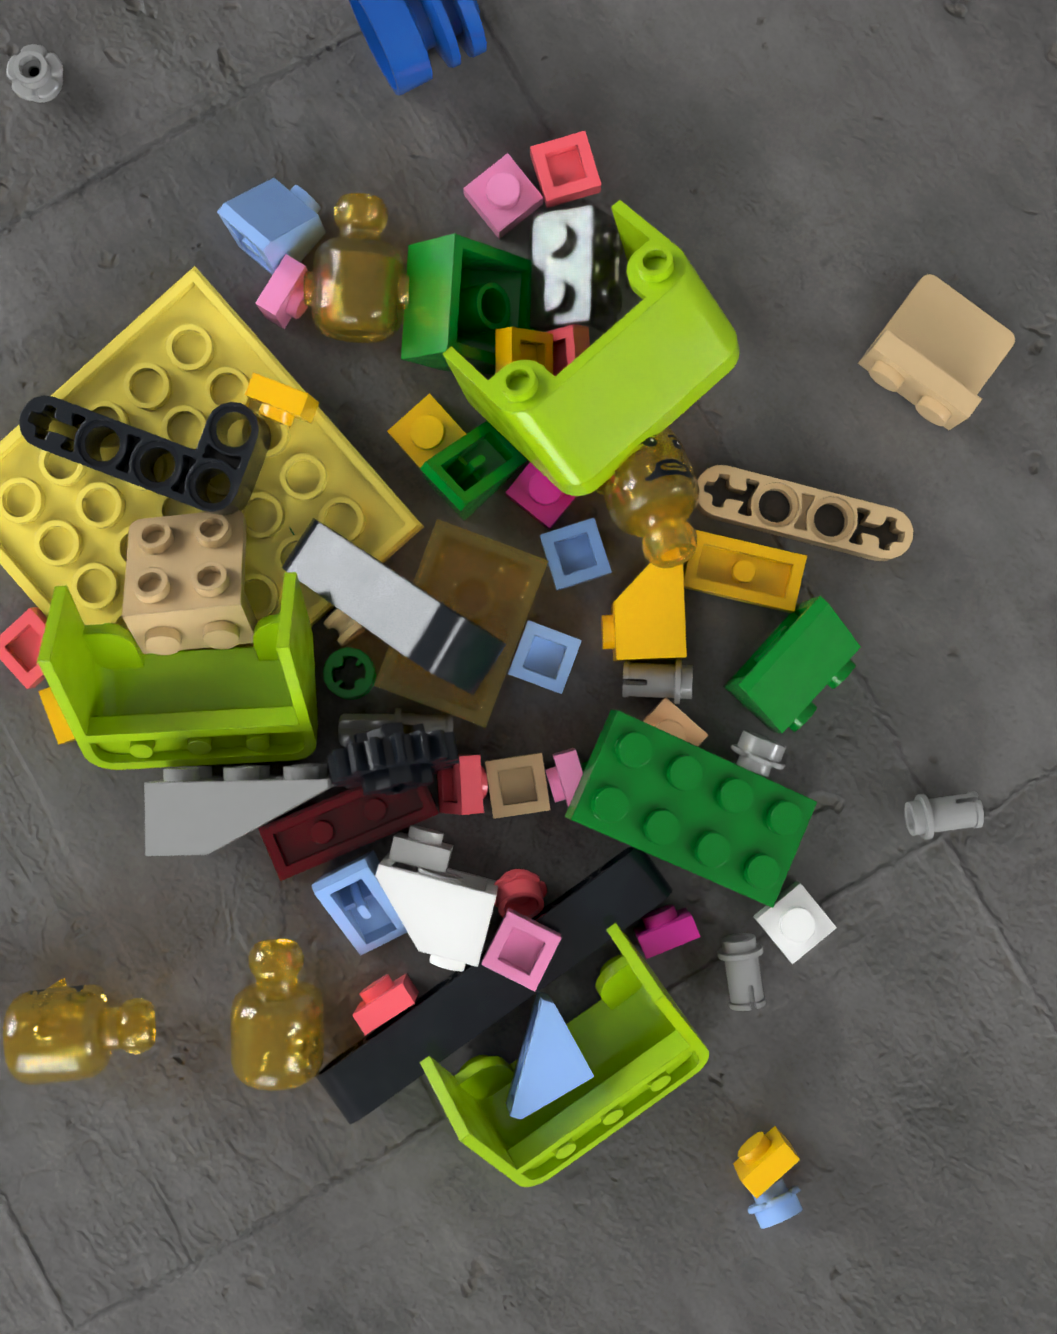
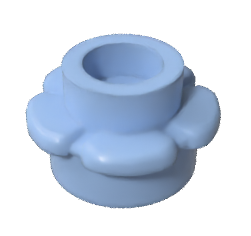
(776, 1204)

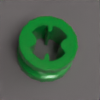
(337, 661)

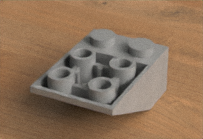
(203, 812)

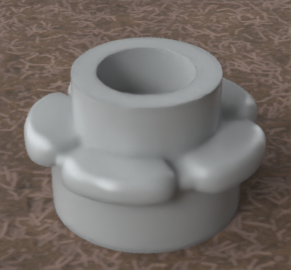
(43, 86)
(758, 753)

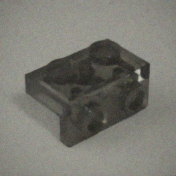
(575, 269)

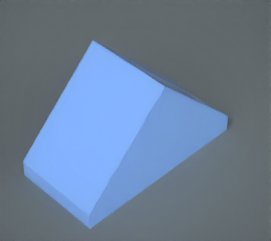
(359, 903)
(547, 1061)

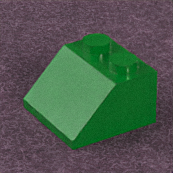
(459, 299)
(794, 666)

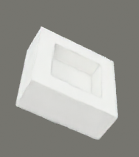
(422, 849)
(795, 922)

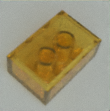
(486, 585)

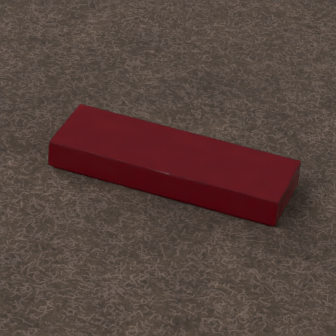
(341, 826)

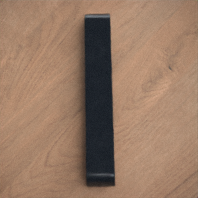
(479, 997)

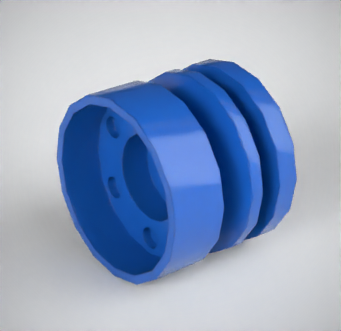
(406, 29)

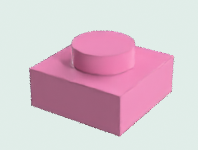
(503, 196)
(284, 293)
(565, 775)
(521, 949)

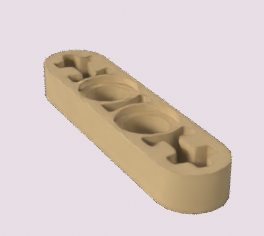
(803, 506)

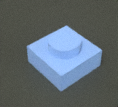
(544, 657)

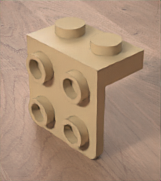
(938, 352)
(187, 583)

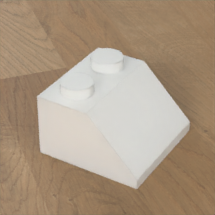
(441, 911)

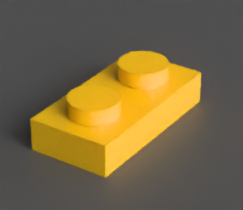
(745, 572)

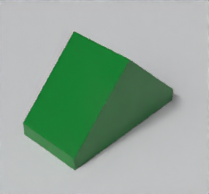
(472, 468)

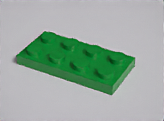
(691, 808)

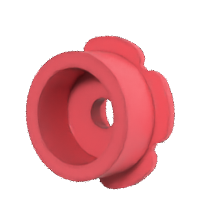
(520, 892)

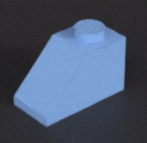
(273, 223)

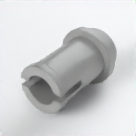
(661, 680)
(943, 814)
(742, 971)

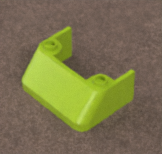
(624, 383)
(187, 704)
(633, 1045)

